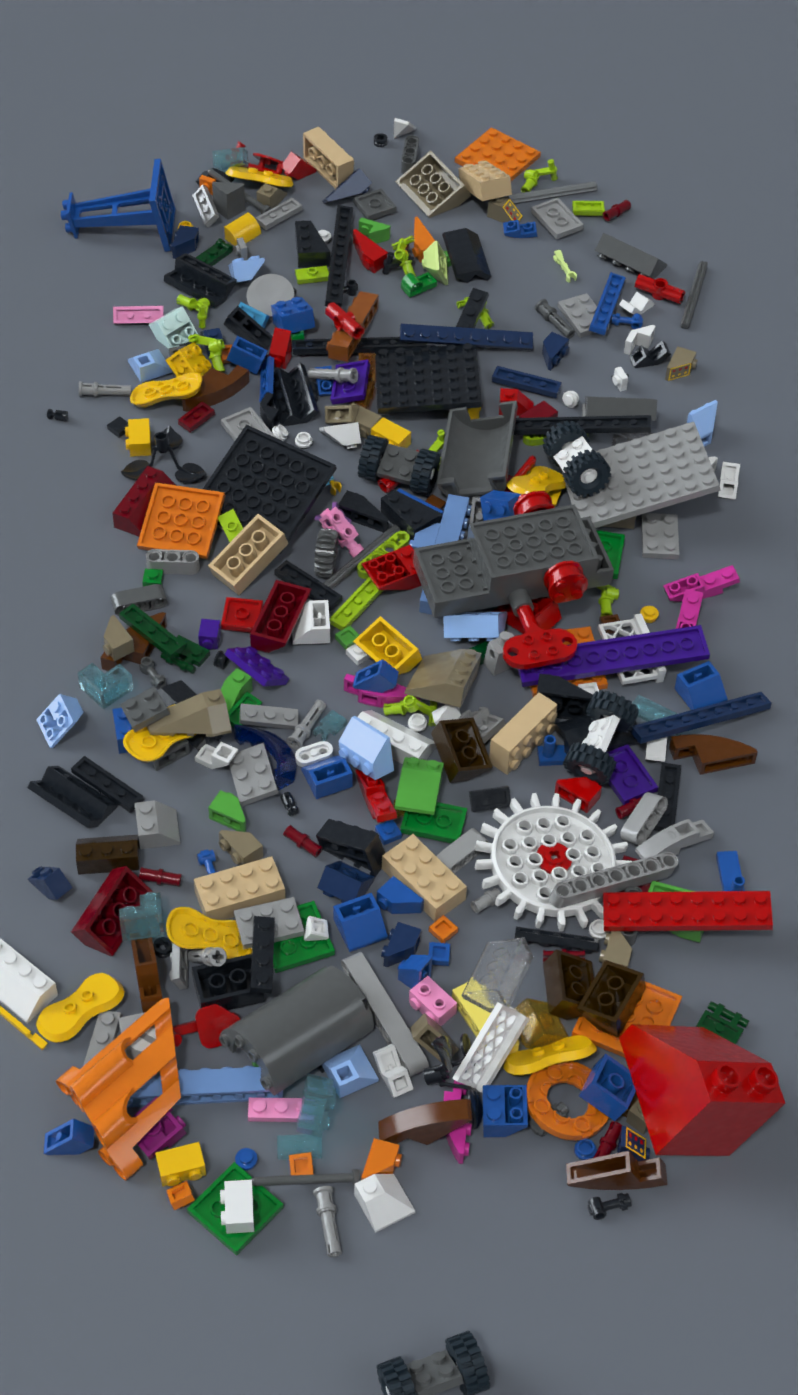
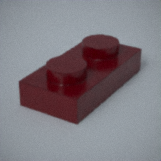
(196, 417)

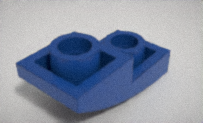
(518, 230)
(324, 386)

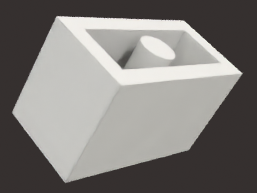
(238, 1206)

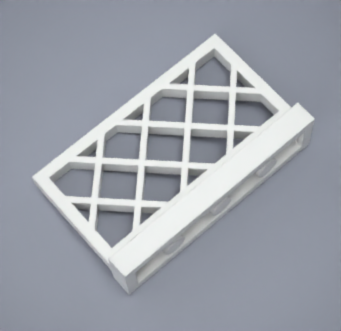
(638, 627)
(499, 1044)

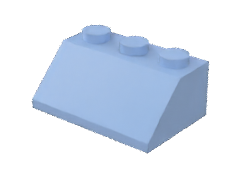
(474, 625)
(366, 749)

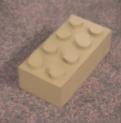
(327, 156)
(485, 180)
(248, 554)
(523, 733)
(425, 875)
(239, 888)

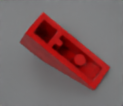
(369, 252)

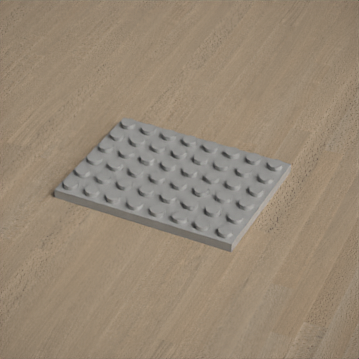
(650, 476)

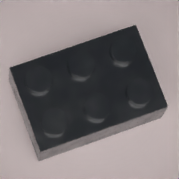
(226, 984)

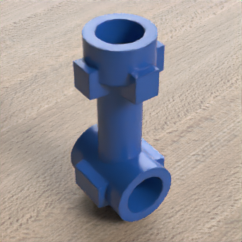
(636, 320)
(206, 858)

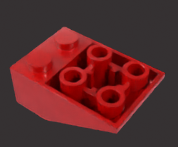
(393, 570)

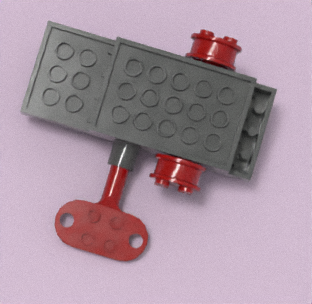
(518, 560)

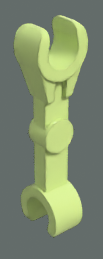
(558, 257)

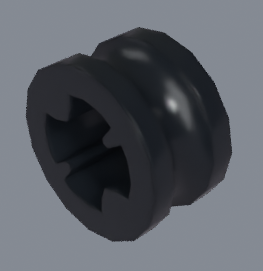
(380, 140)
(221, 660)
(167, 944)

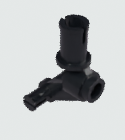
(390, 262)

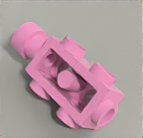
(344, 529)

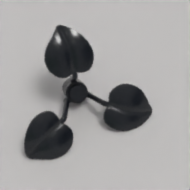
(165, 441)
(440, 1073)

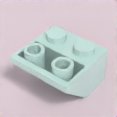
(173, 328)

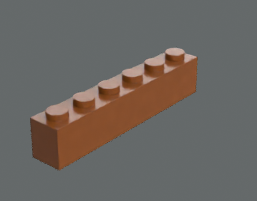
(364, 309)

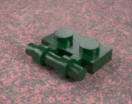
(191, 654)
(720, 1026)

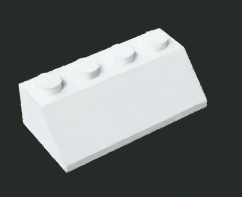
(402, 739)
(23, 985)

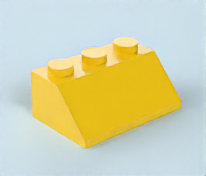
(386, 643)

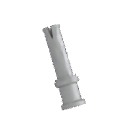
(339, 374)
(99, 389)
(300, 736)
(209, 951)
(327, 1211)

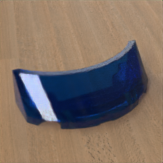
(276, 747)

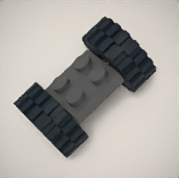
(399, 464)
(457, 1366)

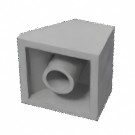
(156, 825)

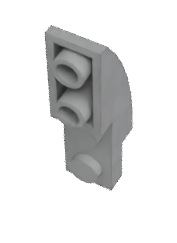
(675, 837)

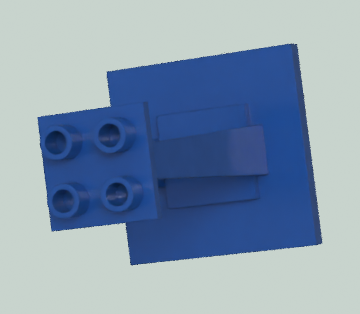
(158, 196)

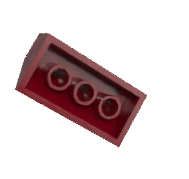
(132, 509)
(278, 616)
(100, 922)

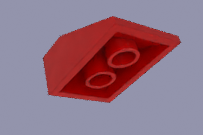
(545, 611)

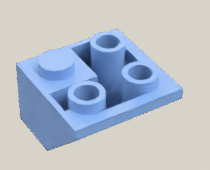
(245, 270)
(149, 365)
(704, 420)
(59, 718)
(350, 1071)

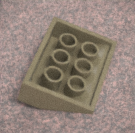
(433, 186)
(445, 676)

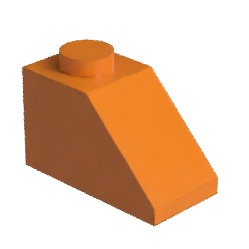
(382, 1158)

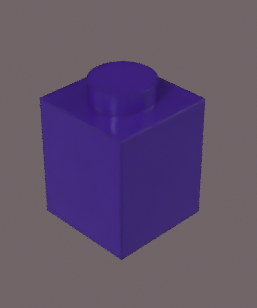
(209, 633)

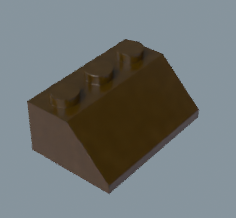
(461, 749)
(107, 853)
(566, 983)
(612, 997)

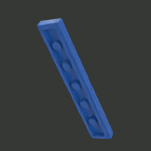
(607, 303)

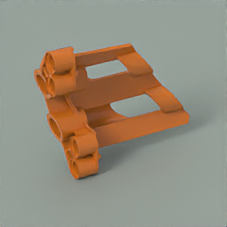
(112, 1078)

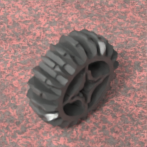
(326, 553)

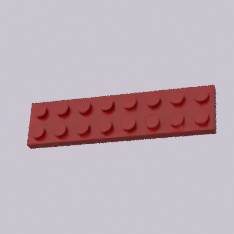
(687, 911)

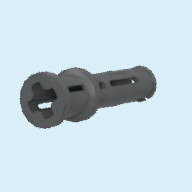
(550, 314)

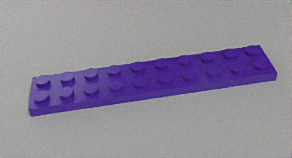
(626, 654)

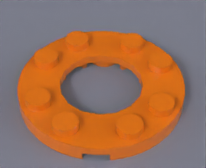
(548, 1120)

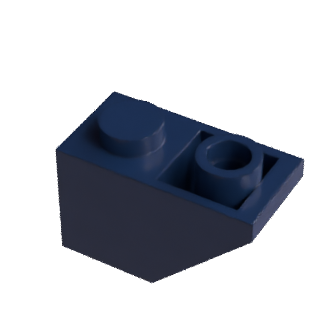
(185, 241)
(554, 349)
(50, 882)
(403, 943)

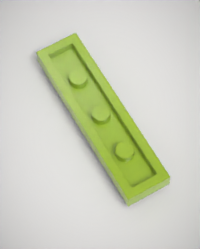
(355, 605)

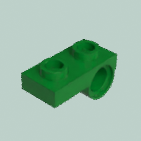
(415, 285)

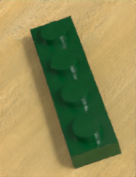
(152, 631)

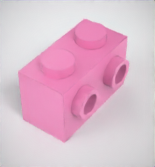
(432, 1000)

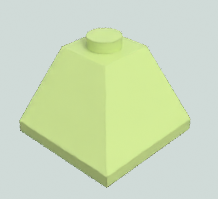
(436, 262)

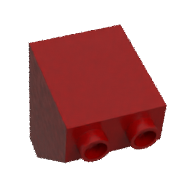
(698, 1089)

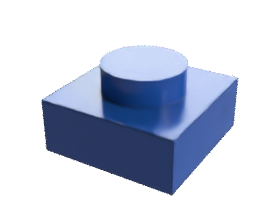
(388, 832)
(439, 953)

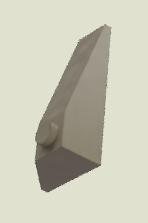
(197, 715)

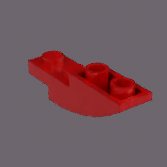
(376, 797)

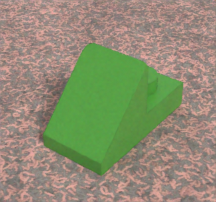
(374, 230)

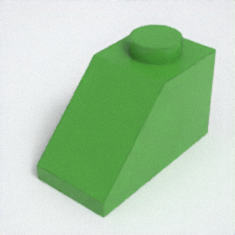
(235, 687)
(227, 811)

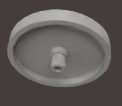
(267, 291)

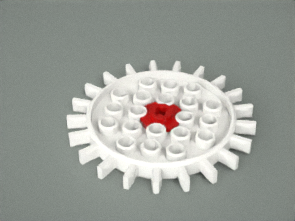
(551, 858)

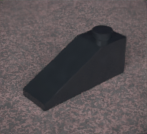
(247, 328)
(363, 512)

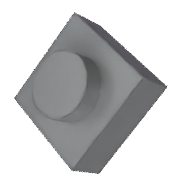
(241, 249)

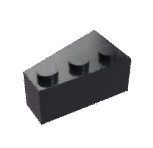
(310, 246)
(408, 513)
(353, 843)

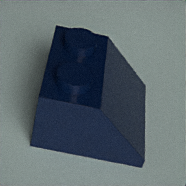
(344, 881)

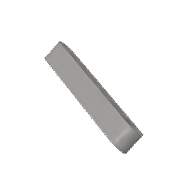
(613, 879)
(385, 1014)

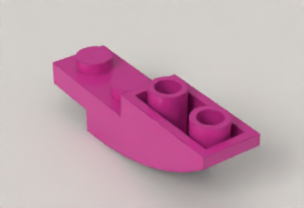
(710, 584)
(689, 609)
(374, 698)
(457, 1138)

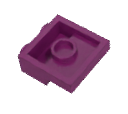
(163, 1133)

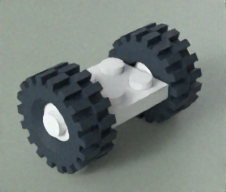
(582, 467)
(609, 715)

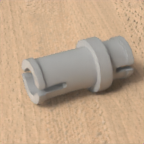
(486, 900)

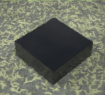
(118, 426)

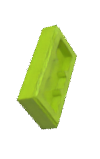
(588, 208)
(311, 275)
(230, 524)

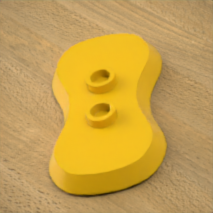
(255, 175)
(157, 391)
(537, 479)
(150, 747)
(194, 930)
(67, 1017)
(538, 1058)

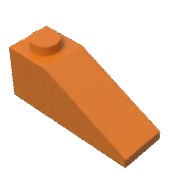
(422, 239)

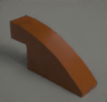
(218, 387)
(142, 647)
(712, 752)
(146, 972)
(425, 1122)
(616, 1172)

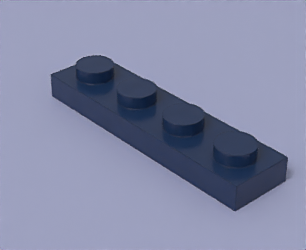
(526, 381)

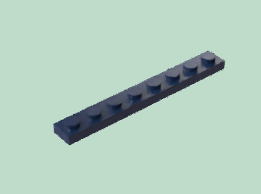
(459, 336)
(700, 717)

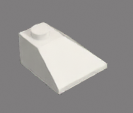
(343, 434)
(382, 1200)

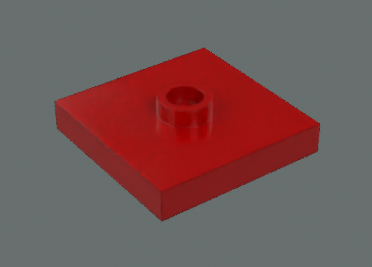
(240, 614)

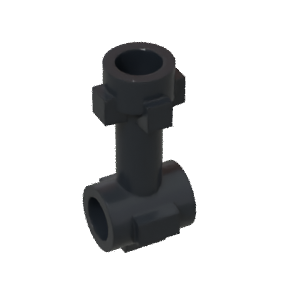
(351, 288)
(598, 1208)

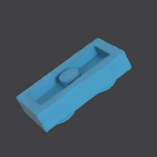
(260, 317)

